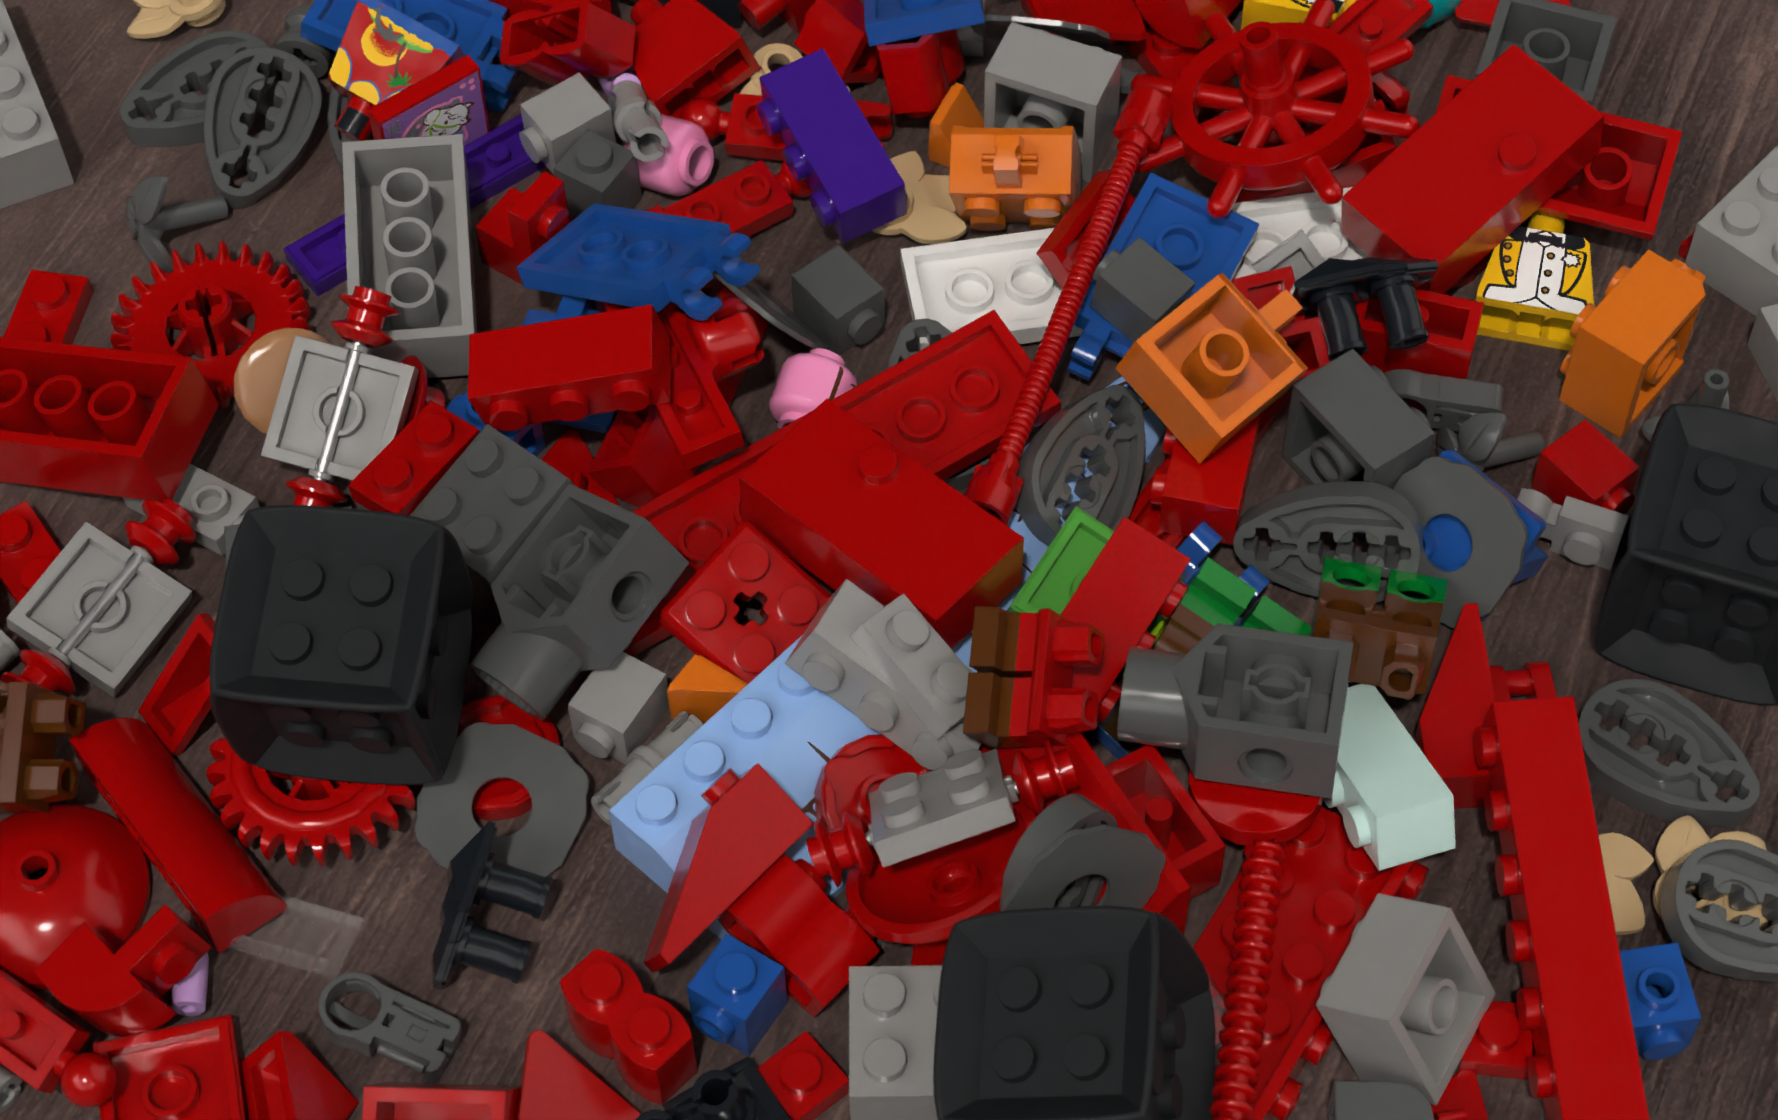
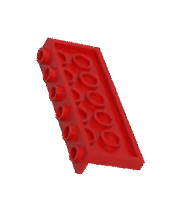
(1321, 901)

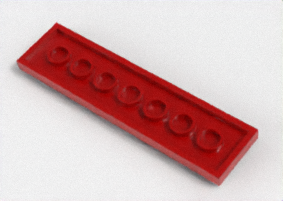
(935, 406)

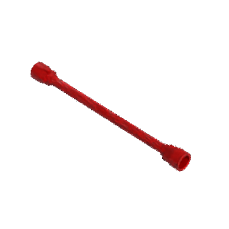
(1139, 130)

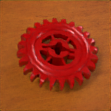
(231, 291)
(309, 815)

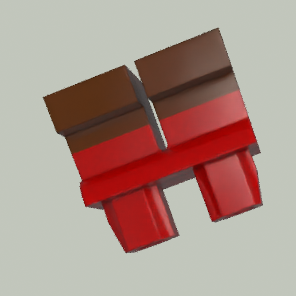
(1027, 678)

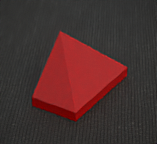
(183, 689)
(291, 1084)

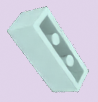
(1387, 786)

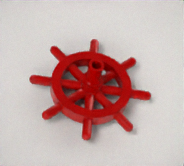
(1274, 105)

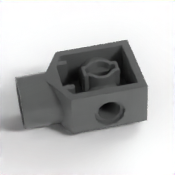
(573, 598)
(1243, 707)

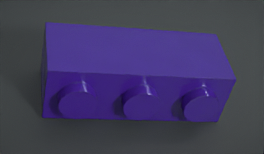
(831, 146)

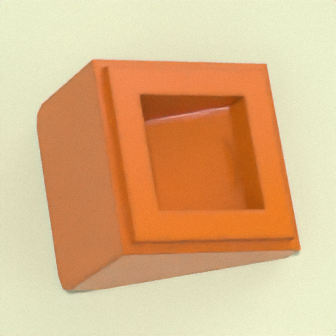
(955, 109)
(702, 689)

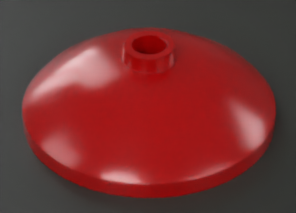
(91, 878)
(934, 890)

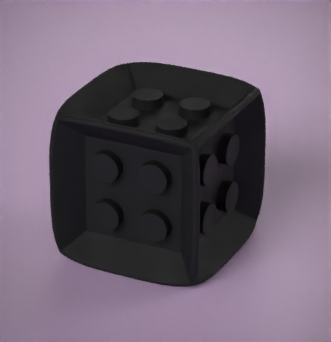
(1700, 559)
(342, 644)
(1073, 1018)

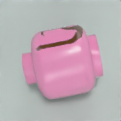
(806, 382)

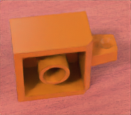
(1014, 175)
(1631, 341)
(1214, 364)

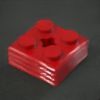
(746, 569)

